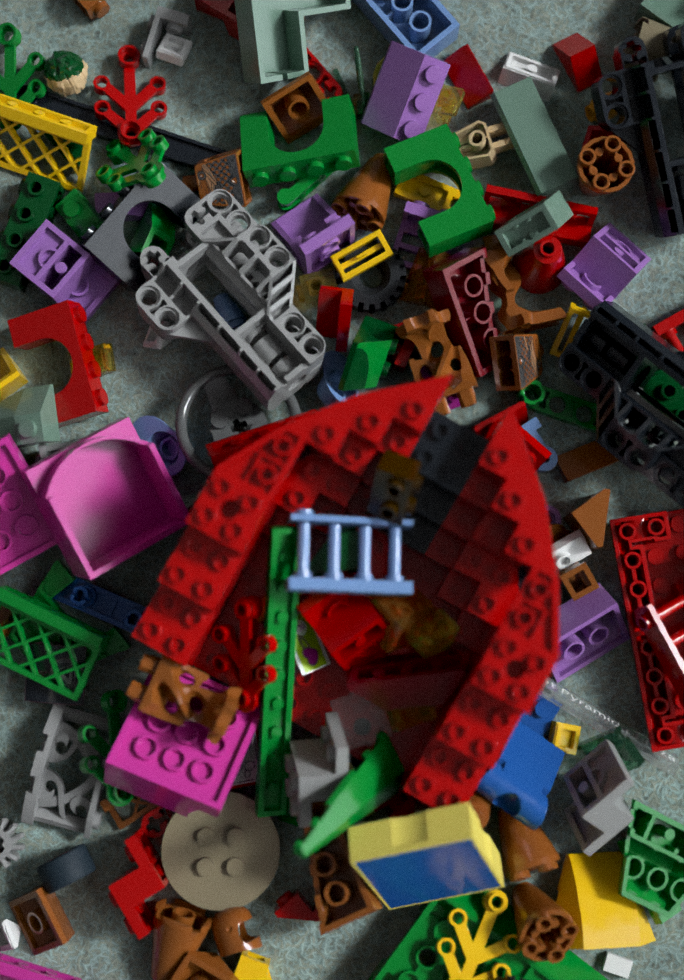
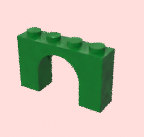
(332, 151)
(439, 153)

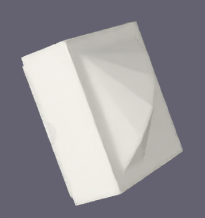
(174, 49)

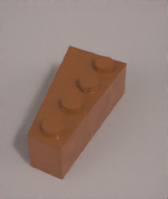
(339, 888)

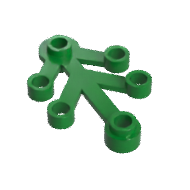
(12, 82)
(149, 174)
(99, 744)

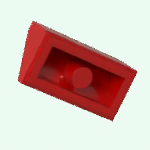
(469, 76)
(488, 426)

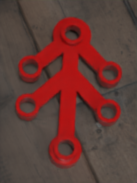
(130, 102)
(246, 610)

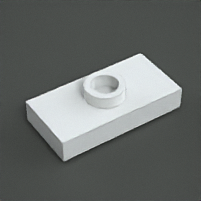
(570, 550)

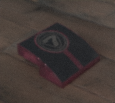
(39, 693)

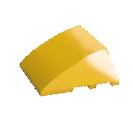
(591, 897)

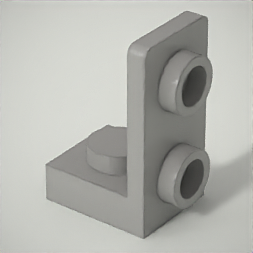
(165, 18)

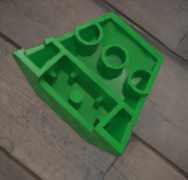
(653, 861)

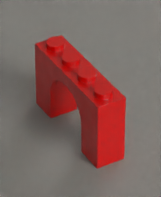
(66, 323)

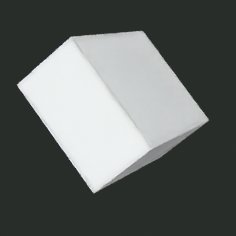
(617, 964)

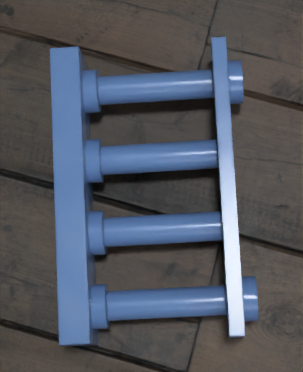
(333, 580)

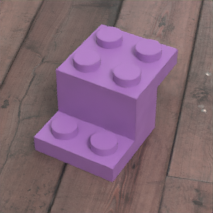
(603, 267)
(63, 269)

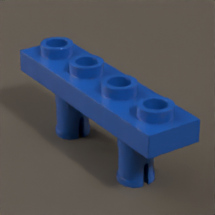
(102, 604)

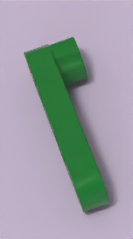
(571, 404)

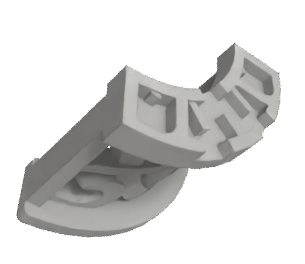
(39, 798)

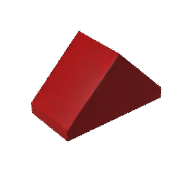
(578, 60)

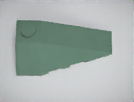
(30, 416)

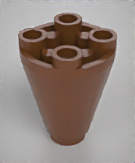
(604, 166)
(366, 195)
(524, 849)
(541, 924)

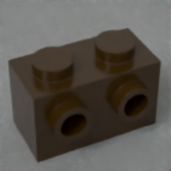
(394, 487)

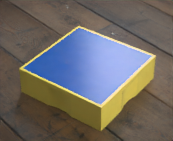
(426, 856)

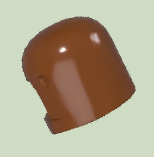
(226, 932)

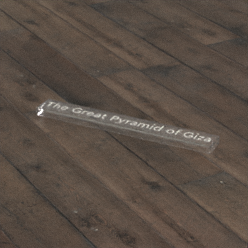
(603, 722)

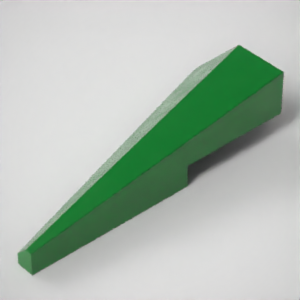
(358, 794)

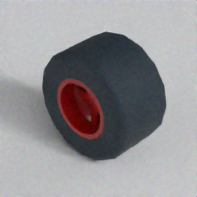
(66, 868)

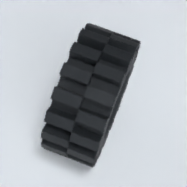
(386, 292)

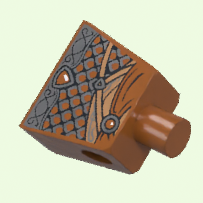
(220, 172)
(516, 360)

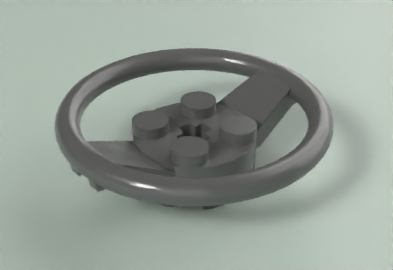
(226, 410)

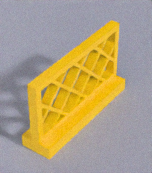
(47, 122)

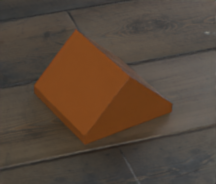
(296, 107)
(591, 518)
(42, 919)
(203, 966)

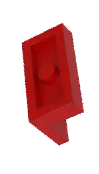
(335, 314)

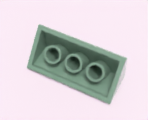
(535, 138)

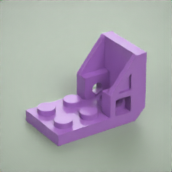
(314, 233)

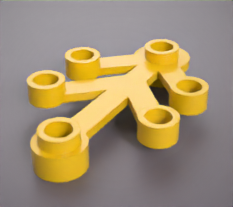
(475, 950)

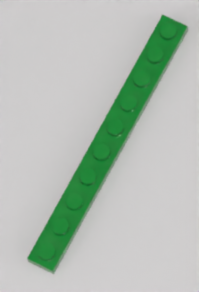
(277, 697)

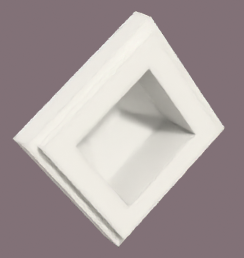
(153, 341)
(9, 935)

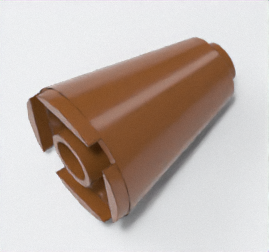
(176, 930)

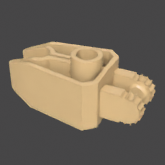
(478, 145)

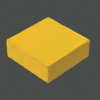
(564, 736)

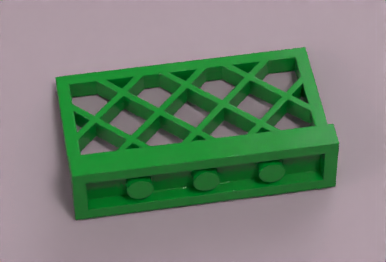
(59, 623)

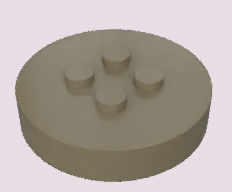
(221, 858)

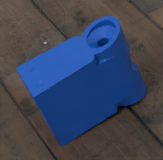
(523, 776)

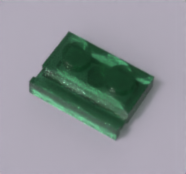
(626, 749)

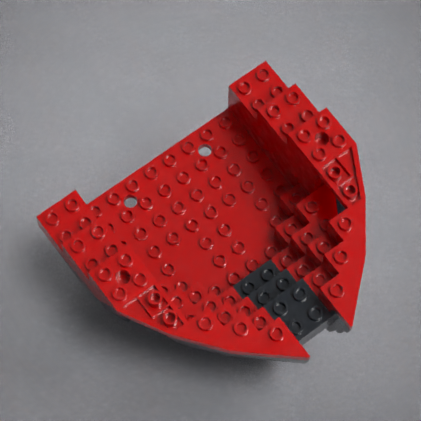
(473, 550)

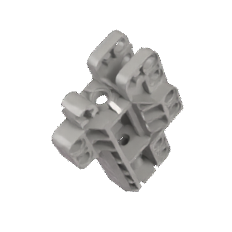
(253, 281)

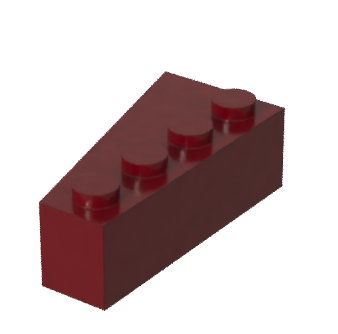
(463, 287)

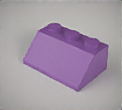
(404, 92)
(588, 631)

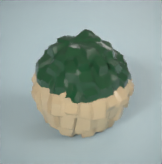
(65, 73)

